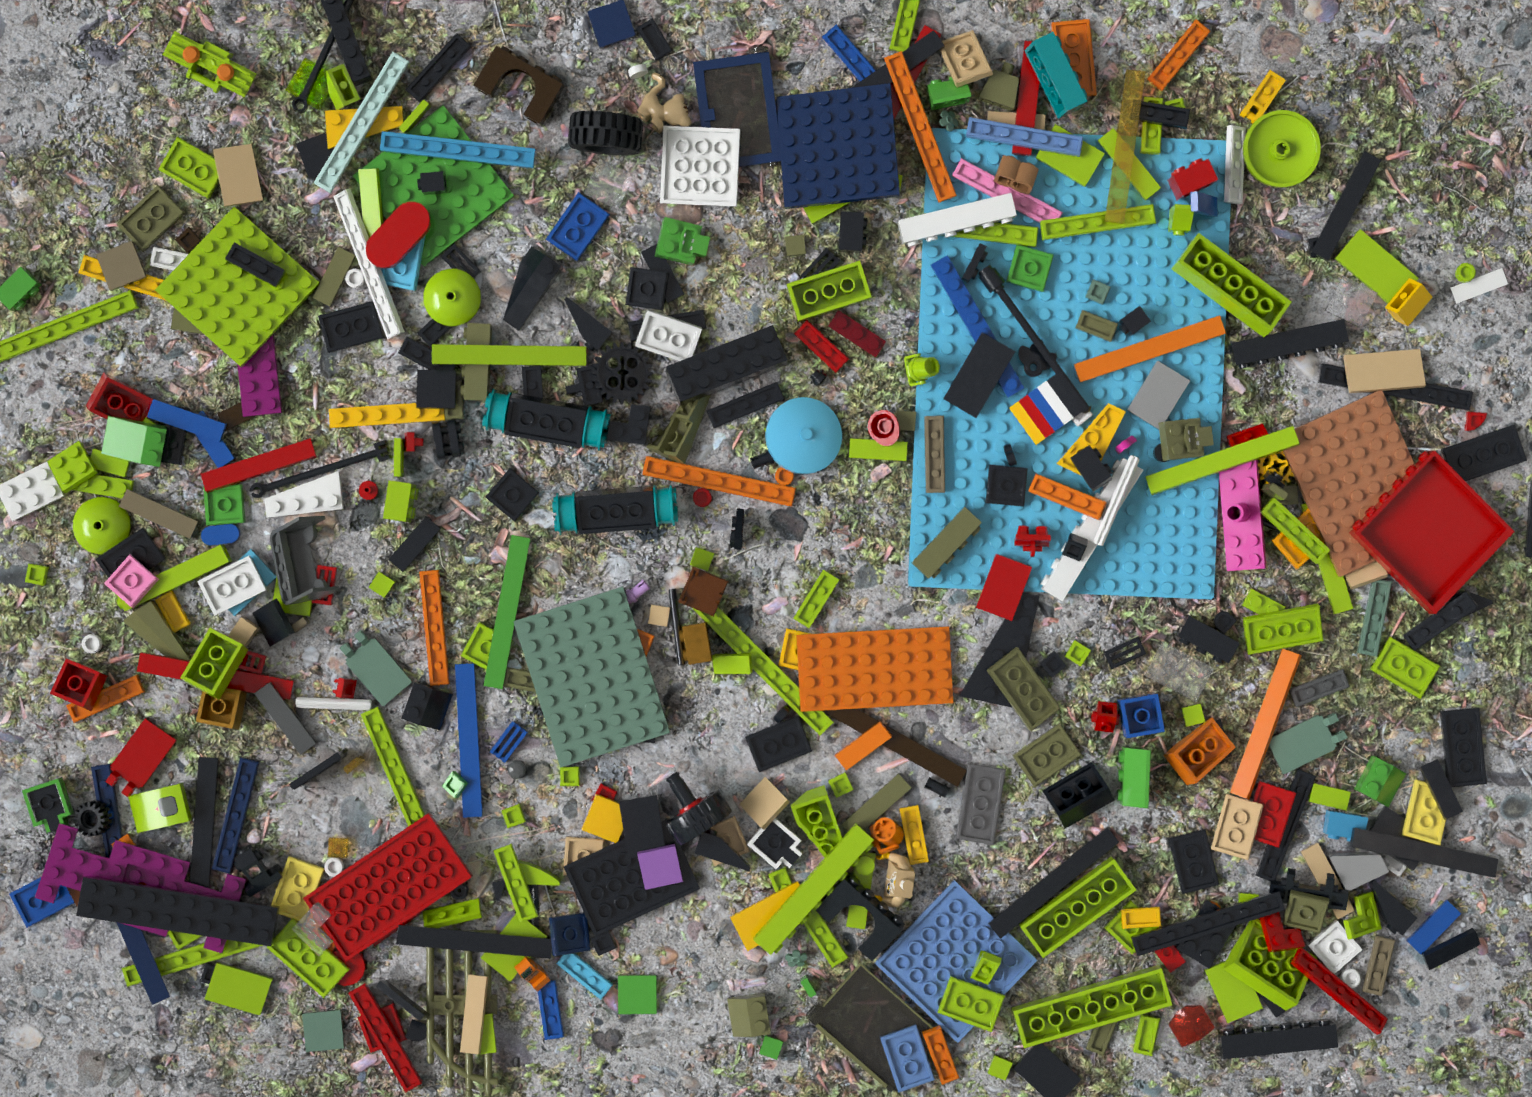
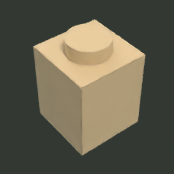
(244, 631)

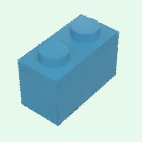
(1341, 824)

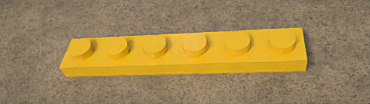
(382, 415)

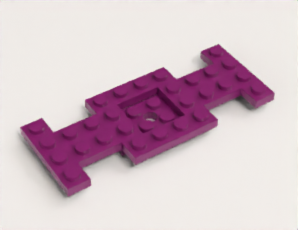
(128, 864)

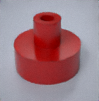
(373, 490)

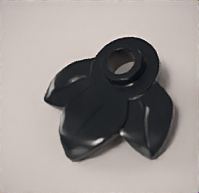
(1033, 356)

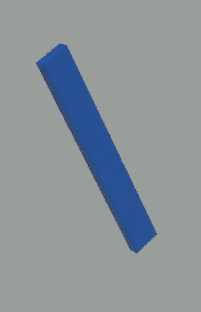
(469, 739)

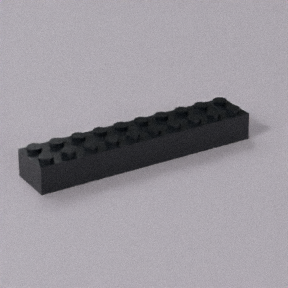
(177, 911)

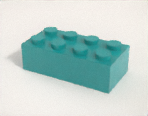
(1056, 75)

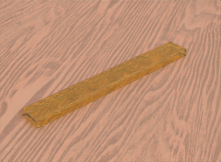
(1125, 146)

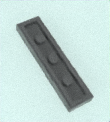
(285, 718)

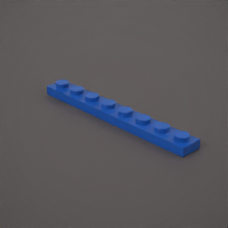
(971, 316)

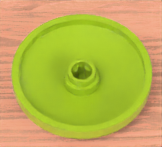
(1281, 149)

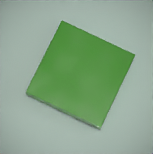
(1029, 268)
(225, 505)
(637, 994)

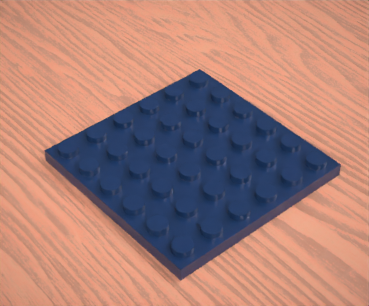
(837, 146)

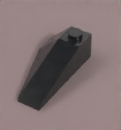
(531, 283)

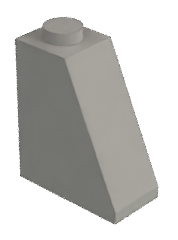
(1358, 867)

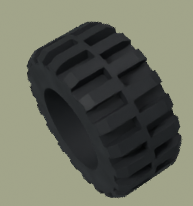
(605, 133)

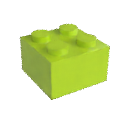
(400, 501)

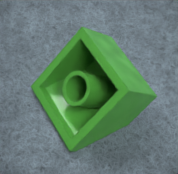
(946, 94)
(1380, 781)

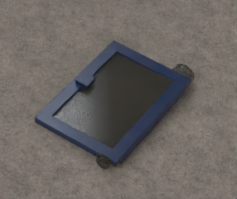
(741, 96)

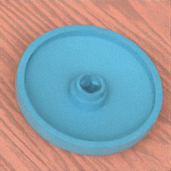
(803, 435)

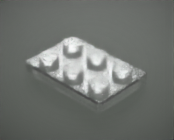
(1179, 671)

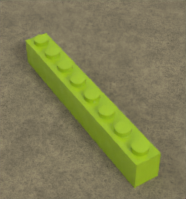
(813, 888)

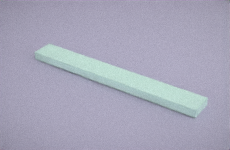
(361, 122)

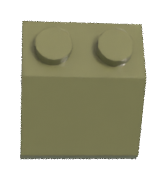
(749, 1015)

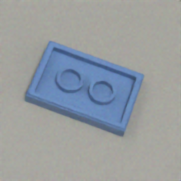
(907, 1058)

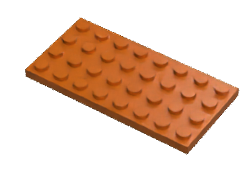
(874, 669)

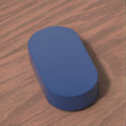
(220, 534)

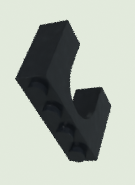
(851, 892)

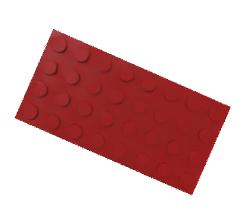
(389, 886)

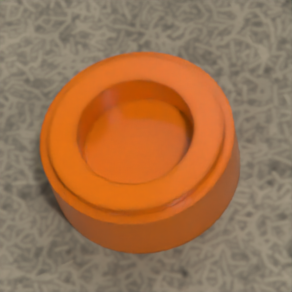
(783, 476)

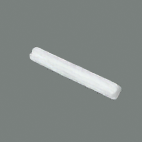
(333, 703)

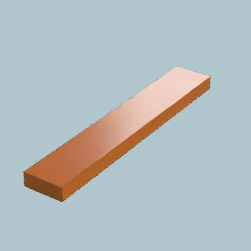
(434, 627)

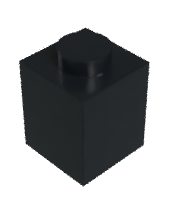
(432, 183)
(1134, 321)

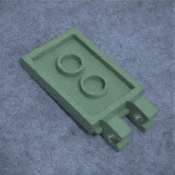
(376, 668)
(1305, 742)

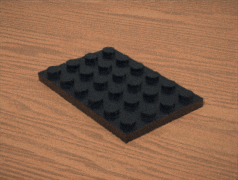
(613, 885)

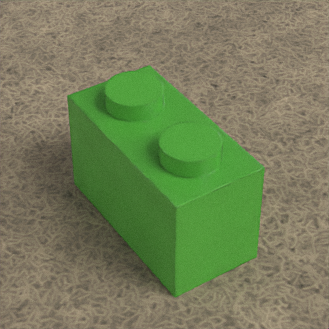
(18, 289)

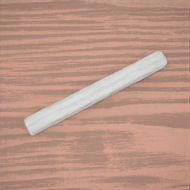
(1116, 500)

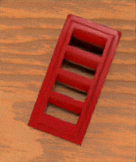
(250, 668)

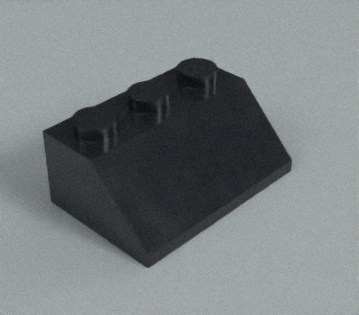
(1078, 795)

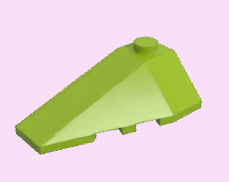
(817, 819)

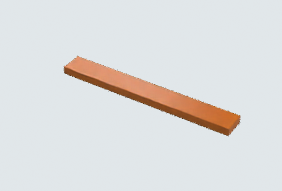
(920, 126)
(1149, 348)
(719, 481)
(1265, 724)

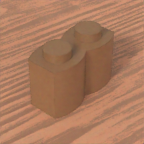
(1016, 174)

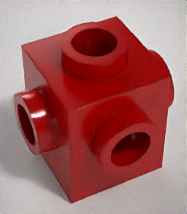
(1105, 716)

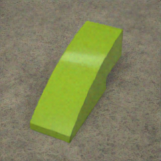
(537, 875)

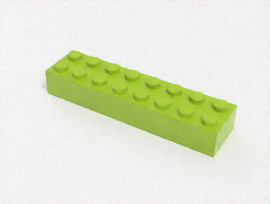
(1091, 1006)

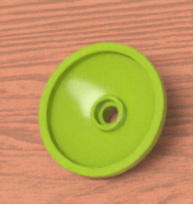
(463, 305)
(114, 524)

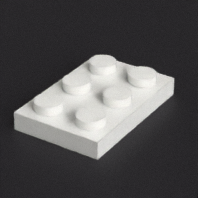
(668, 336)
(30, 491)
(232, 585)

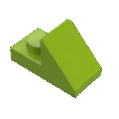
(985, 967)

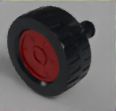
(697, 814)

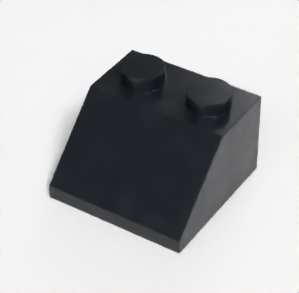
(427, 706)

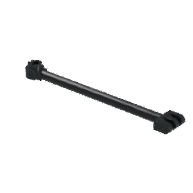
(303, 97)
(378, 452)

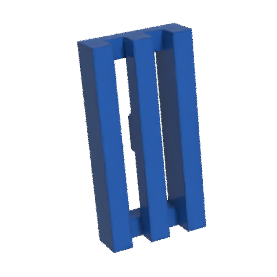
(518, 728)

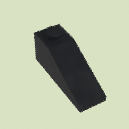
(590, 329)
(716, 848)
(1392, 911)

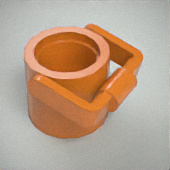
(887, 833)

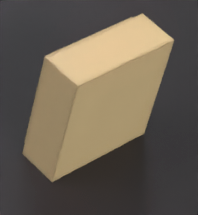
(659, 615)

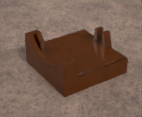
(703, 591)

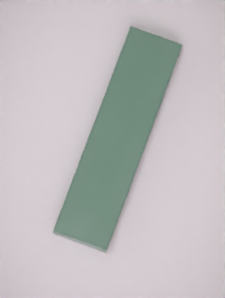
(1374, 617)

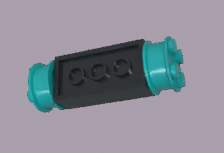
(546, 420)
(615, 509)

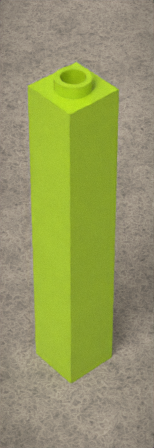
(183, 574)

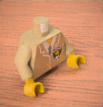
(899, 880)

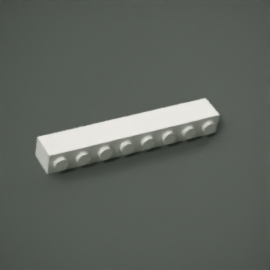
(1067, 569)

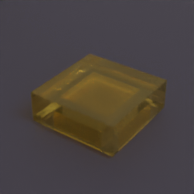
(353, 764)
(338, 847)

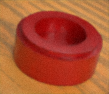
(702, 497)

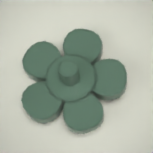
(948, 120)
(796, 958)

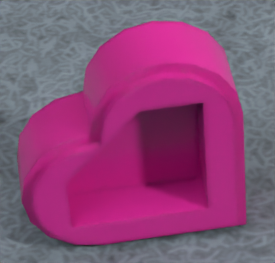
(1125, 444)

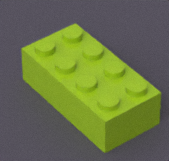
(828, 291)

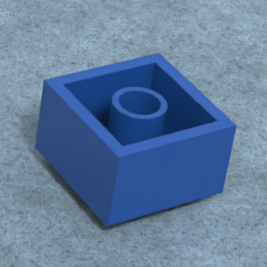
(1140, 715)

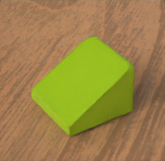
(702, 559)

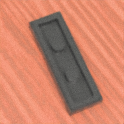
(1319, 687)

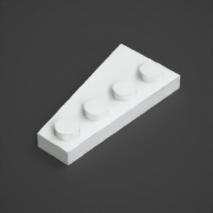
(311, 497)

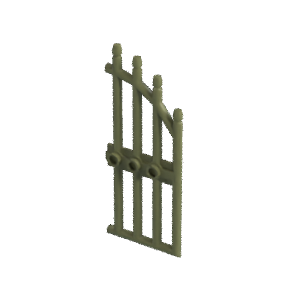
(455, 1005)

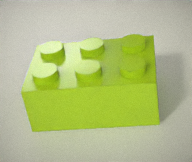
(214, 663)

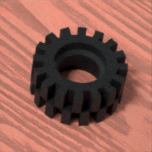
(102, 818)

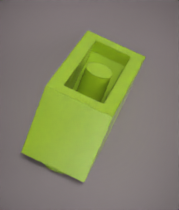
(341, 87)
(1180, 219)

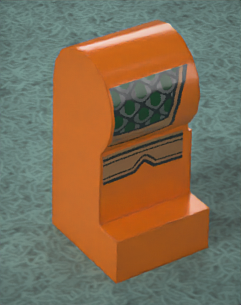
(532, 973)

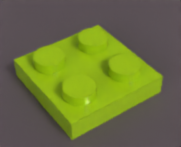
(72, 467)

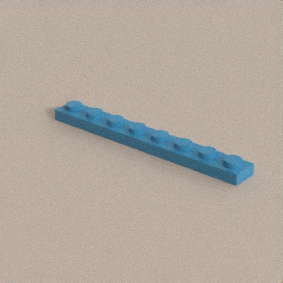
(457, 150)

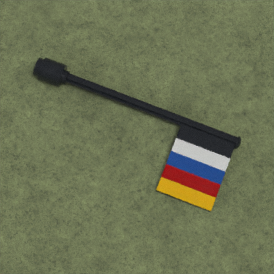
(1054, 400)

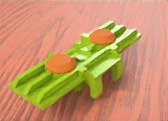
(214, 59)

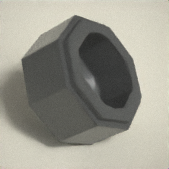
(516, 769)

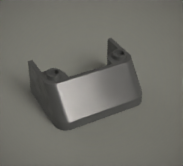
(295, 561)

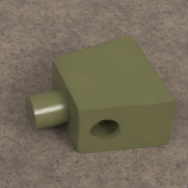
(1001, 88)

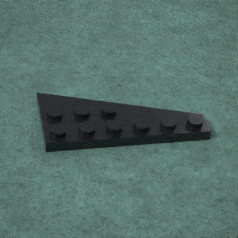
(1009, 635)

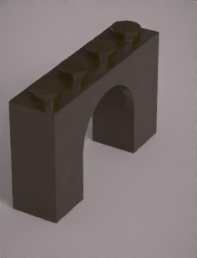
(504, 63)

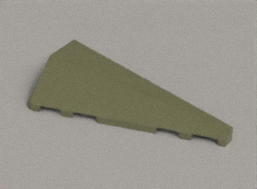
(679, 434)
(153, 627)

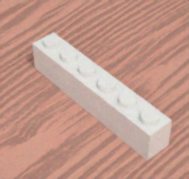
(956, 219)

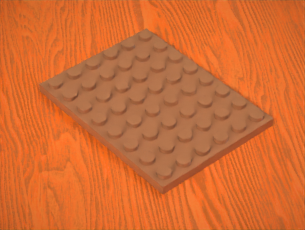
(1344, 469)

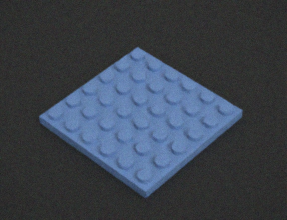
(947, 944)

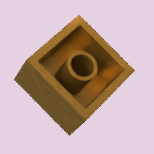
(696, 643)
(223, 712)

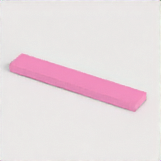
(984, 183)

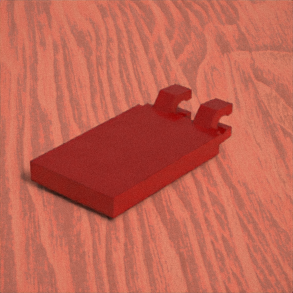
(141, 757)

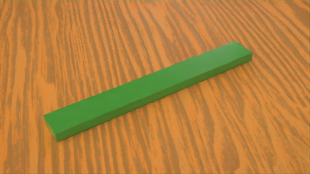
(506, 612)

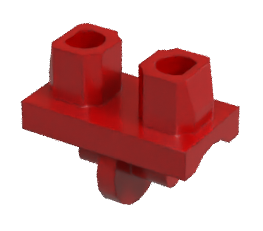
(1032, 542)

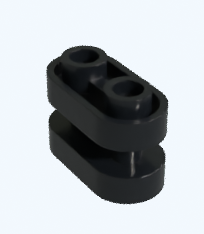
(456, 446)

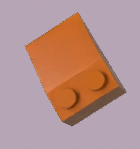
(1199, 752)

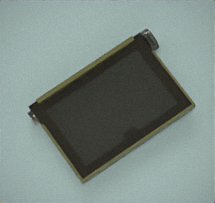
(862, 1013)

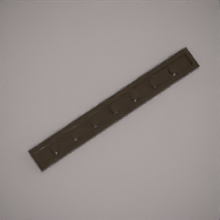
(903, 746)

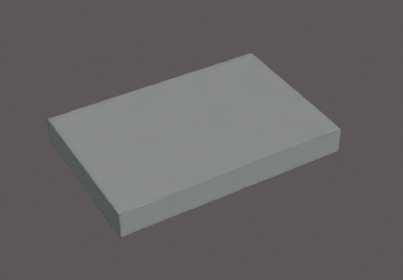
(1158, 394)

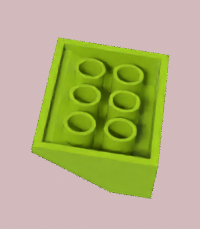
(1264, 970)

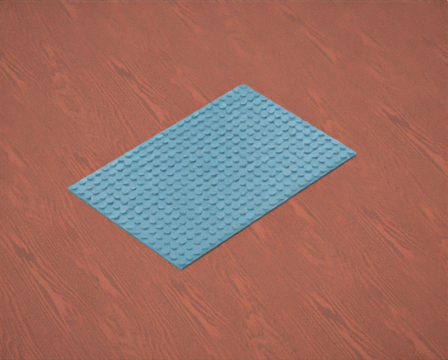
(1156, 541)

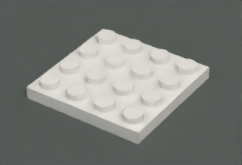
(700, 166)

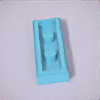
(585, 974)

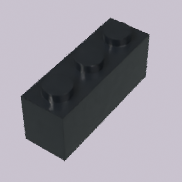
(1207, 640)

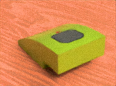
(160, 807)

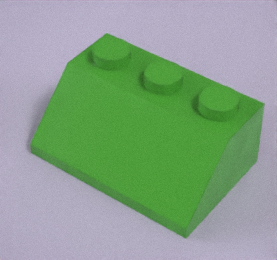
(1134, 777)

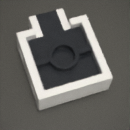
(776, 844)

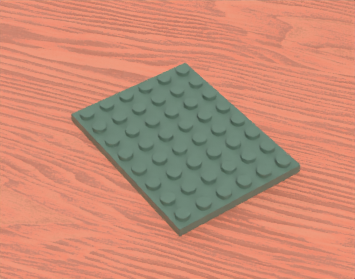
(591, 676)

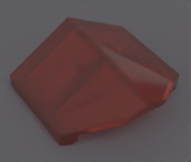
(1190, 1024)

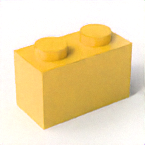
(1408, 302)

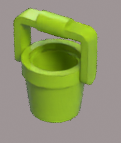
(920, 368)

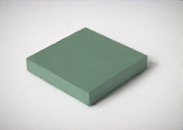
(323, 1030)

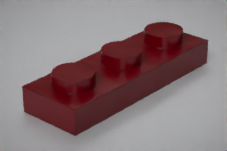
(857, 334)

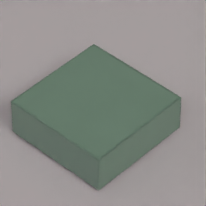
(1097, 292)

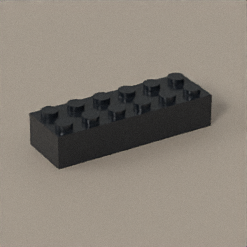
(726, 365)

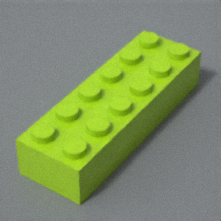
(1231, 285)
(1077, 907)

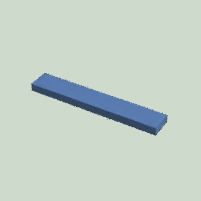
(1024, 137)

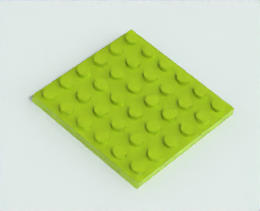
(229, 303)

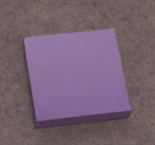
(659, 866)

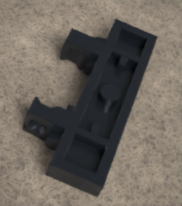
(1337, 897)

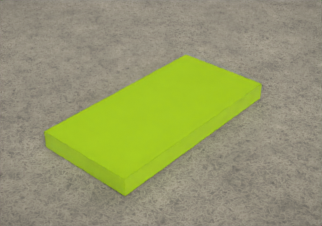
(1374, 266)
(1283, 629)
(317, 971)

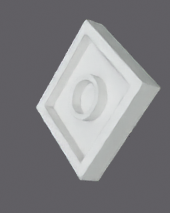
(1333, 947)

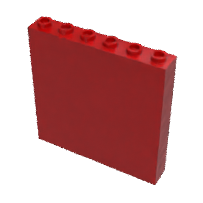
(1431, 531)

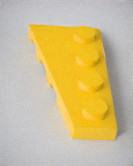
(338, 120)
(1097, 435)

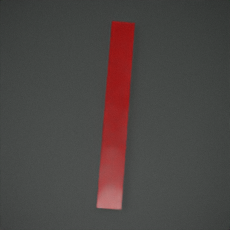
(241, 680)

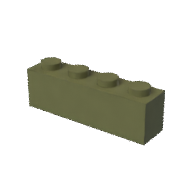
(476, 376)
(946, 543)

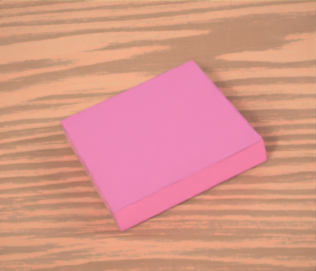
(131, 581)

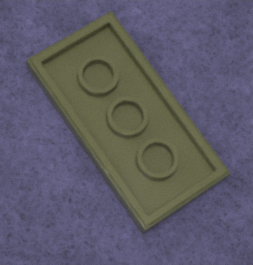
(1023, 689)

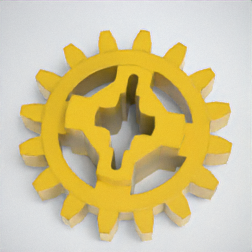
(1271, 460)

